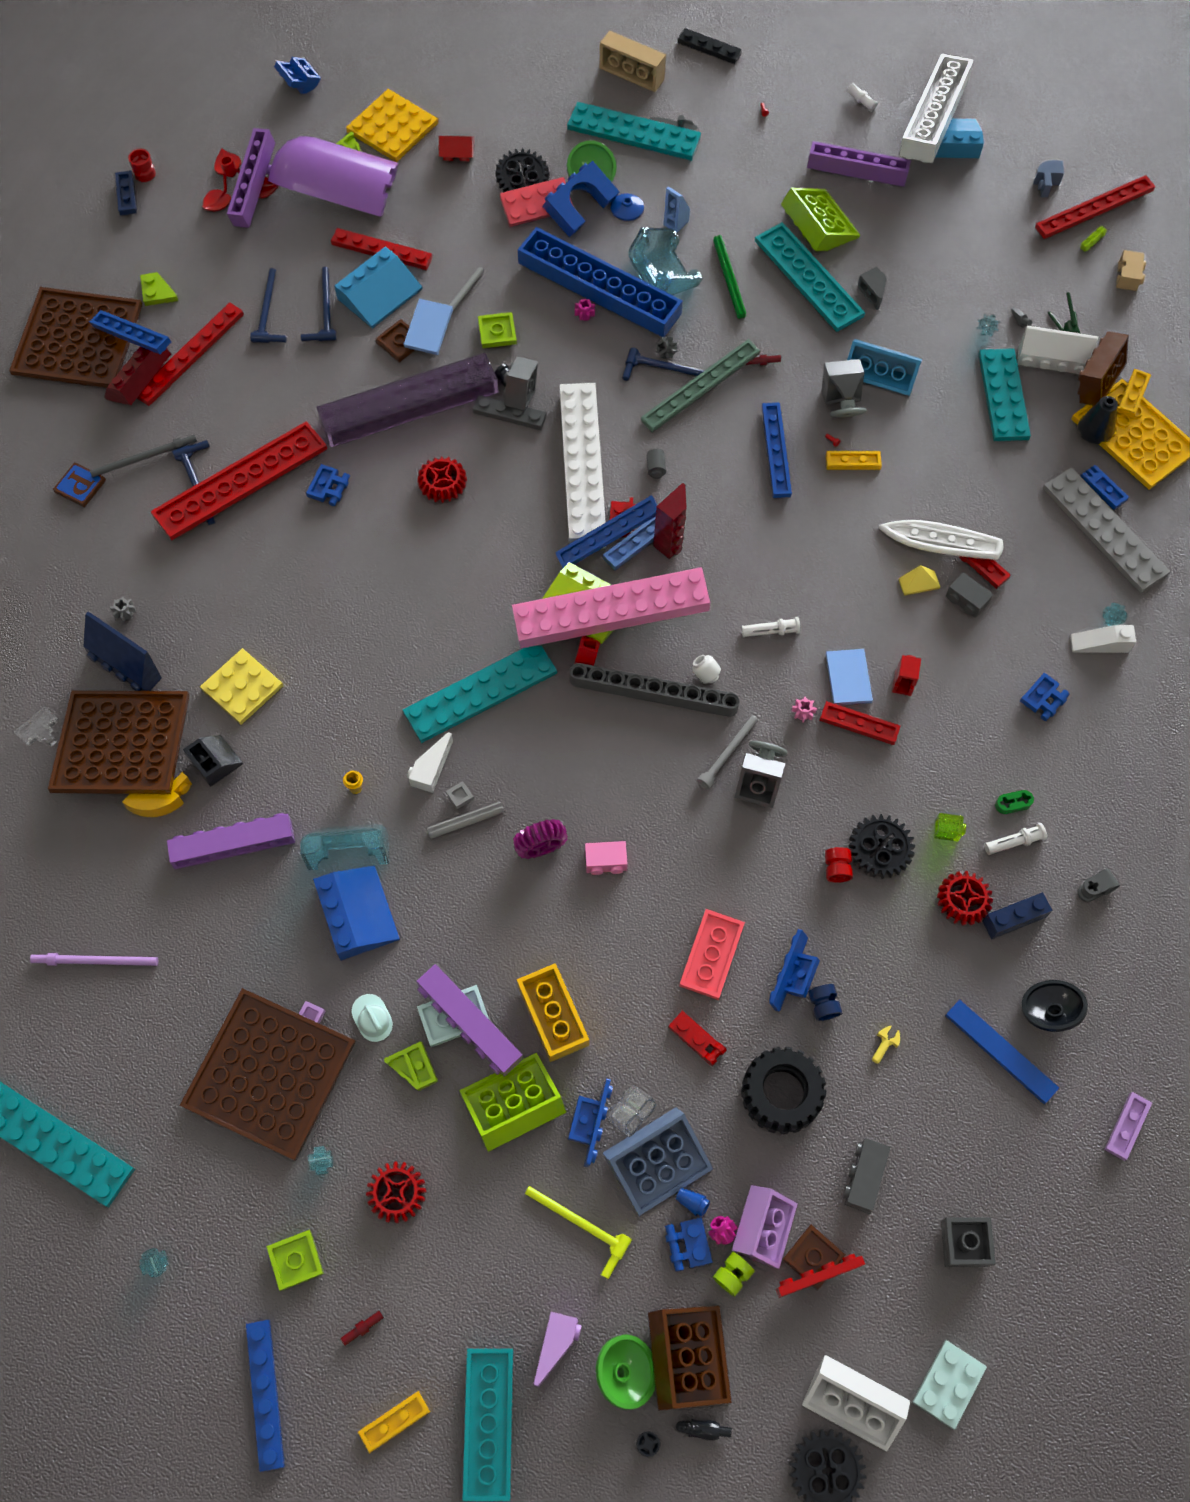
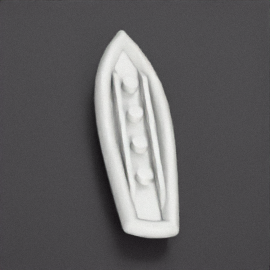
(944, 539)

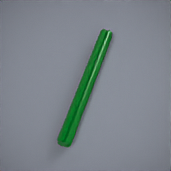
(729, 277)

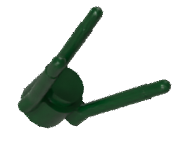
(1071, 325)

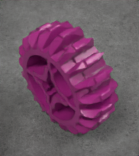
(540, 839)

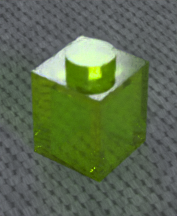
(949, 827)

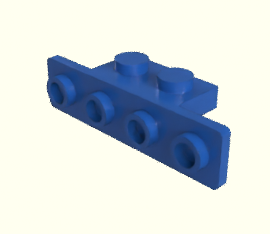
(796, 972)
(587, 1121)

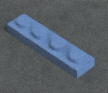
(631, 545)

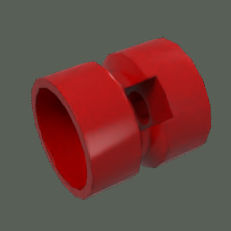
(142, 165)
(839, 868)

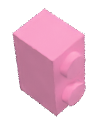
(606, 857)

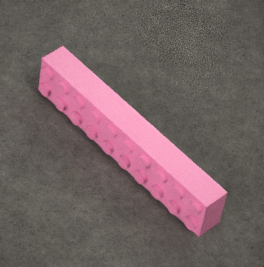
(611, 607)

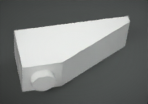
(1104, 640)
(429, 766)

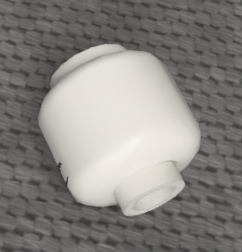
(706, 669)

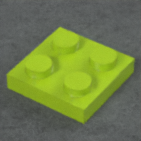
(497, 330)
(295, 1260)

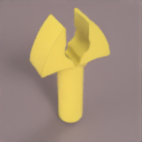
(885, 1044)

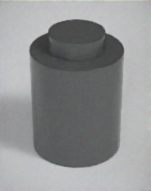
(656, 463)

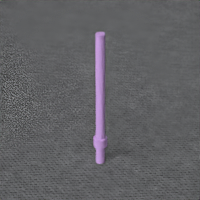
(53, 959)

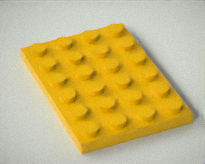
(1144, 444)

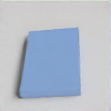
(428, 326)
(849, 677)

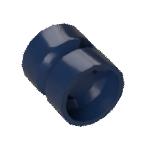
(825, 1004)

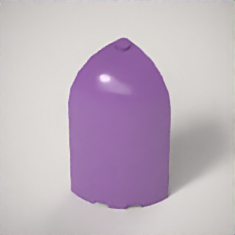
(333, 173)

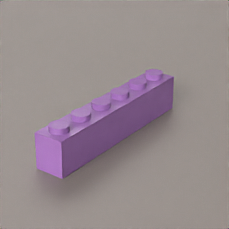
(858, 163)
(251, 178)
(230, 841)
(469, 1020)

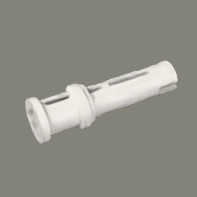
(780, 627)
(1024, 837)

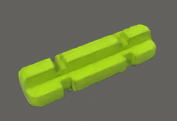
(1093, 238)

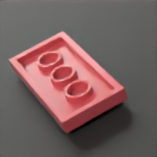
(526, 203)
(712, 954)

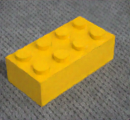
(553, 1012)

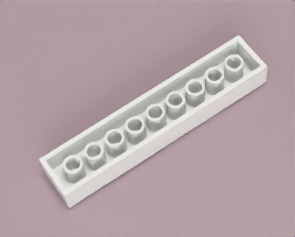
(936, 108)
(581, 459)

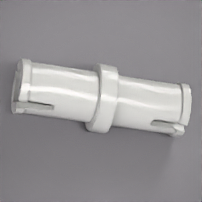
(862, 97)

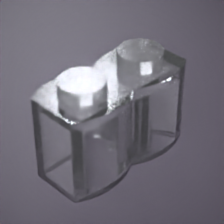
(631, 1111)

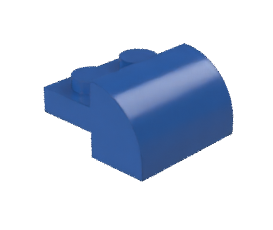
(298, 74)

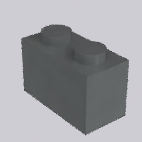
(969, 595)

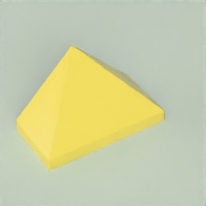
(919, 580)

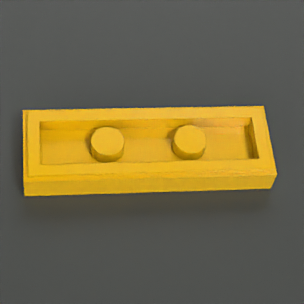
(1133, 393)
(853, 460)
(394, 1422)

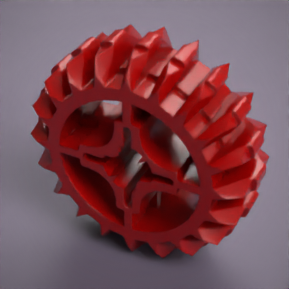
(440, 472)
(981, 897)
(404, 1185)

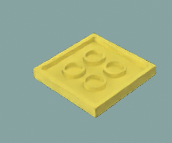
(241, 686)

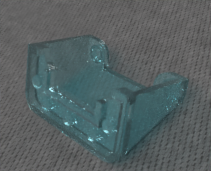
(657, 262)
(317, 842)

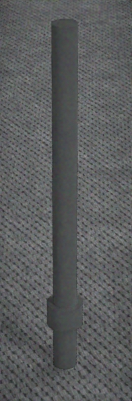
(176, 444)

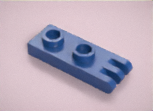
(1104, 487)

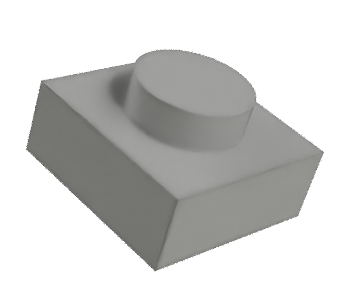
(459, 795)

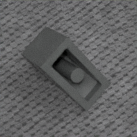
(872, 286)

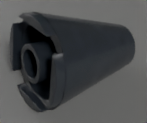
(1099, 421)

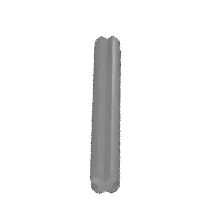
(465, 820)

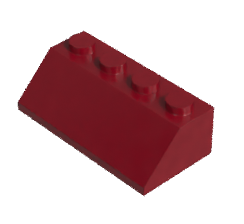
(135, 375)
(671, 522)

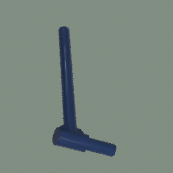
(327, 333)
(261, 335)
(634, 357)
(183, 454)

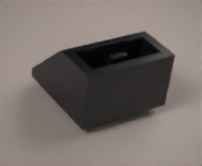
(212, 758)

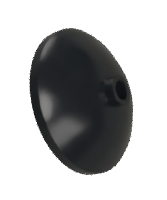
(1054, 1005)

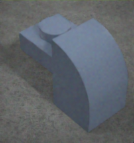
(1049, 174)

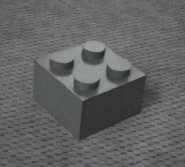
(520, 383)
(968, 1242)

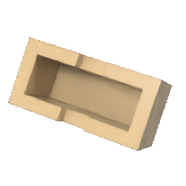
(1131, 267)

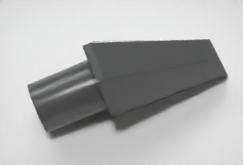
(1021, 318)

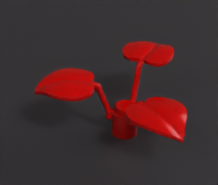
(227, 165)

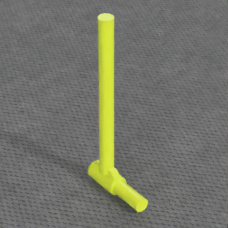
(617, 1244)

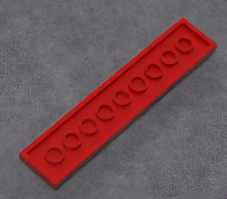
(238, 480)

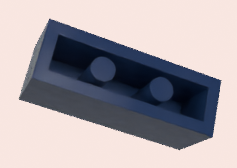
(1017, 915)

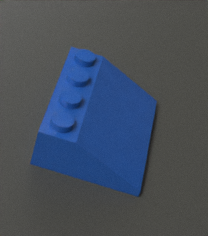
(356, 911)

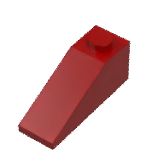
(587, 651)

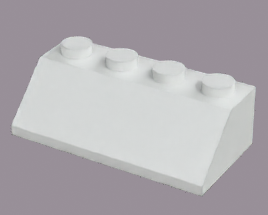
(1055, 349)
(856, 1403)

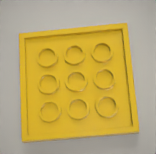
(392, 125)

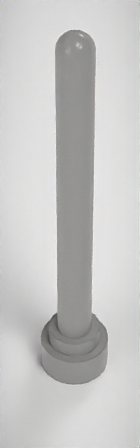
(466, 287)
(706, 779)

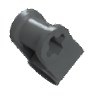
(1098, 885)

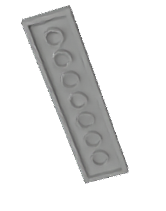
(1106, 530)

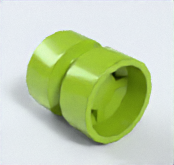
(727, 1280)

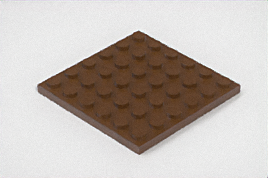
(65, 346)
(119, 742)
(268, 1074)

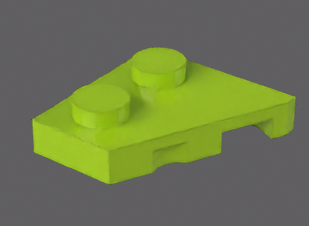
(413, 1066)

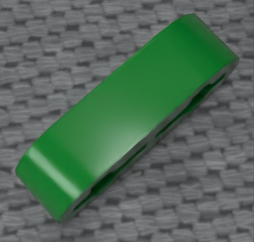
(1014, 806)

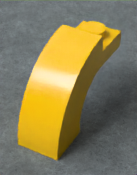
(158, 804)

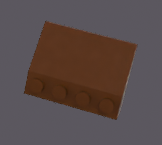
(689, 1357)

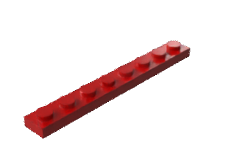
(1094, 207)
(190, 353)

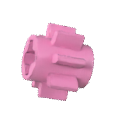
(804, 709)

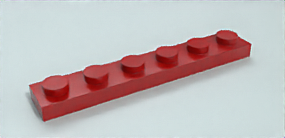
(370, 246)

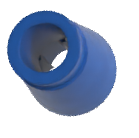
(693, 1202)

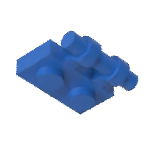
(323, 482)
(1040, 692)
(695, 1243)

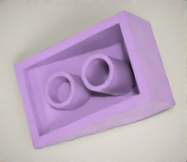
(558, 1340)

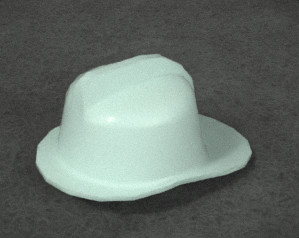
(372, 1017)

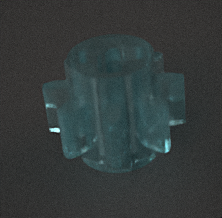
(993, 324)
(1114, 614)
(320, 1160)
(153, 1262)

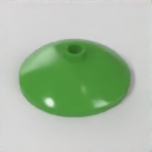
(592, 151)
(636, 1371)

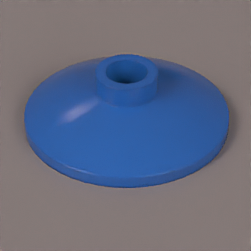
(627, 207)

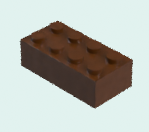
(1103, 368)

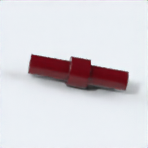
(764, 359)
(362, 1328)

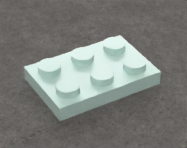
(436, 1026)
(949, 1384)

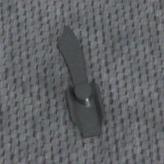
(681, 122)

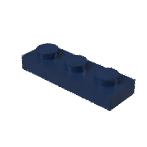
(125, 193)

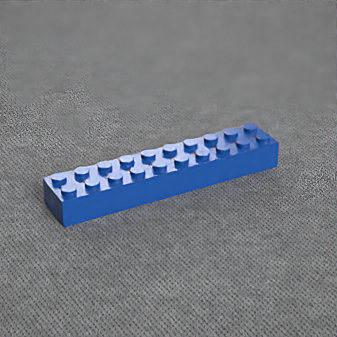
(600, 282)

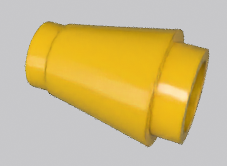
(353, 781)

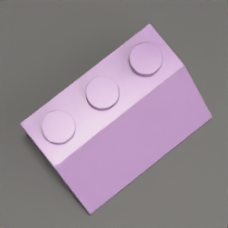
(764, 1226)

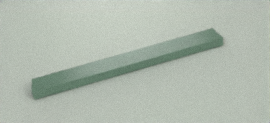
(700, 385)

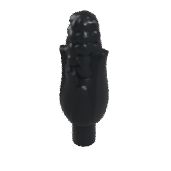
(703, 1429)

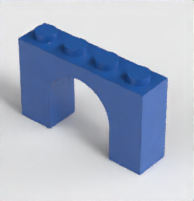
(588, 179)

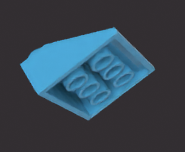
(962, 140)
(377, 287)

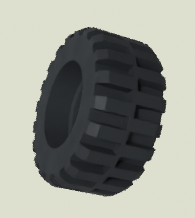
(796, 1065)

